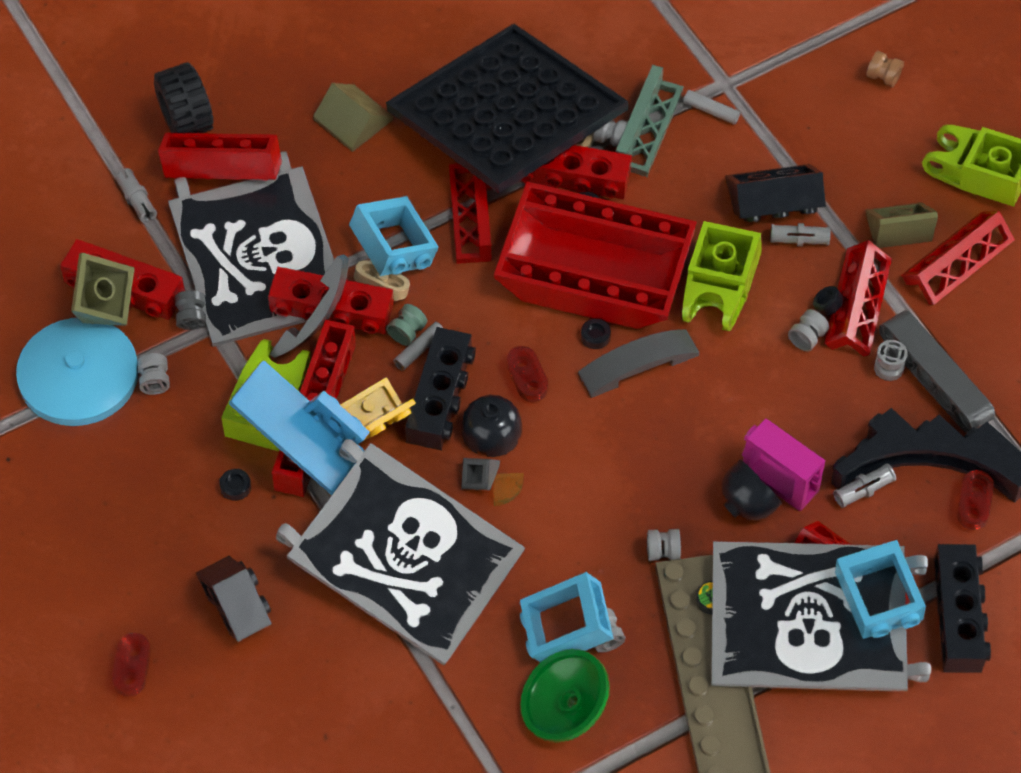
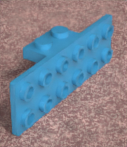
(300, 428)

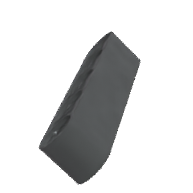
(939, 372)

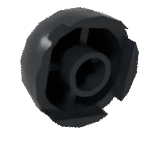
(491, 425)
(748, 494)

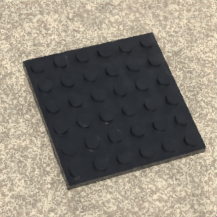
(507, 107)

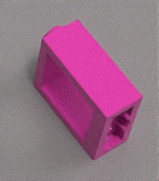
(783, 463)

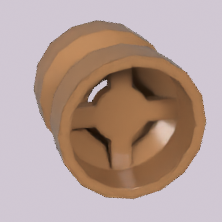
(885, 69)

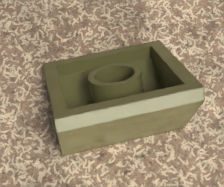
(350, 115)
(902, 224)
(102, 291)

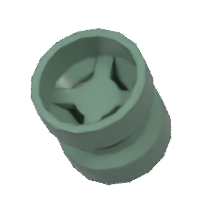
(407, 324)

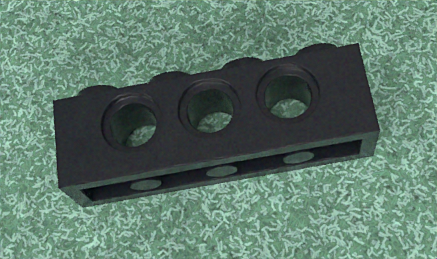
(446, 347)
(958, 653)

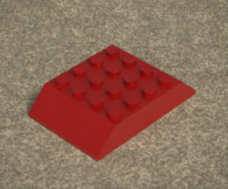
(594, 256)

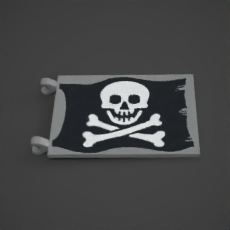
(238, 240)
(404, 552)
(790, 626)

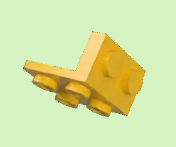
(376, 406)

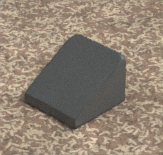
(479, 473)

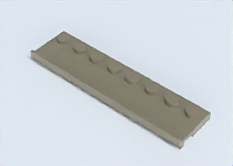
(718, 718)

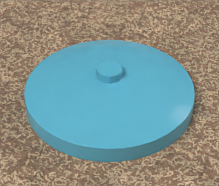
(77, 372)

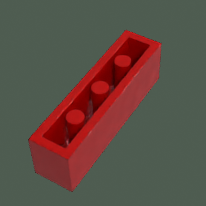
(220, 156)

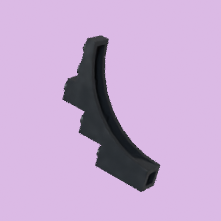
(935, 445)

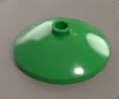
(554, 689)

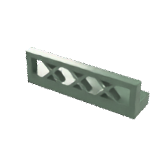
(640, 117)

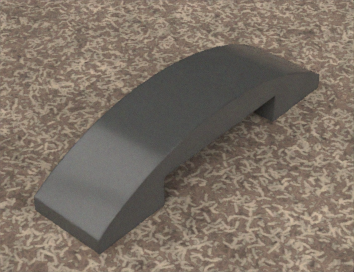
(333, 278)
(635, 358)

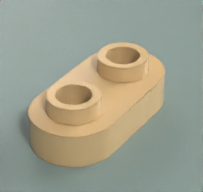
(367, 274)

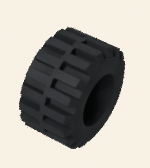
(183, 99)

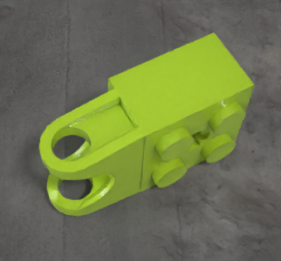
(978, 162)
(721, 271)
(234, 424)

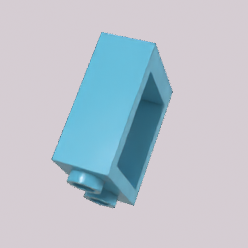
(392, 212)
(870, 561)
(594, 609)

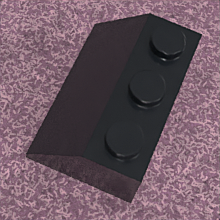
(776, 192)

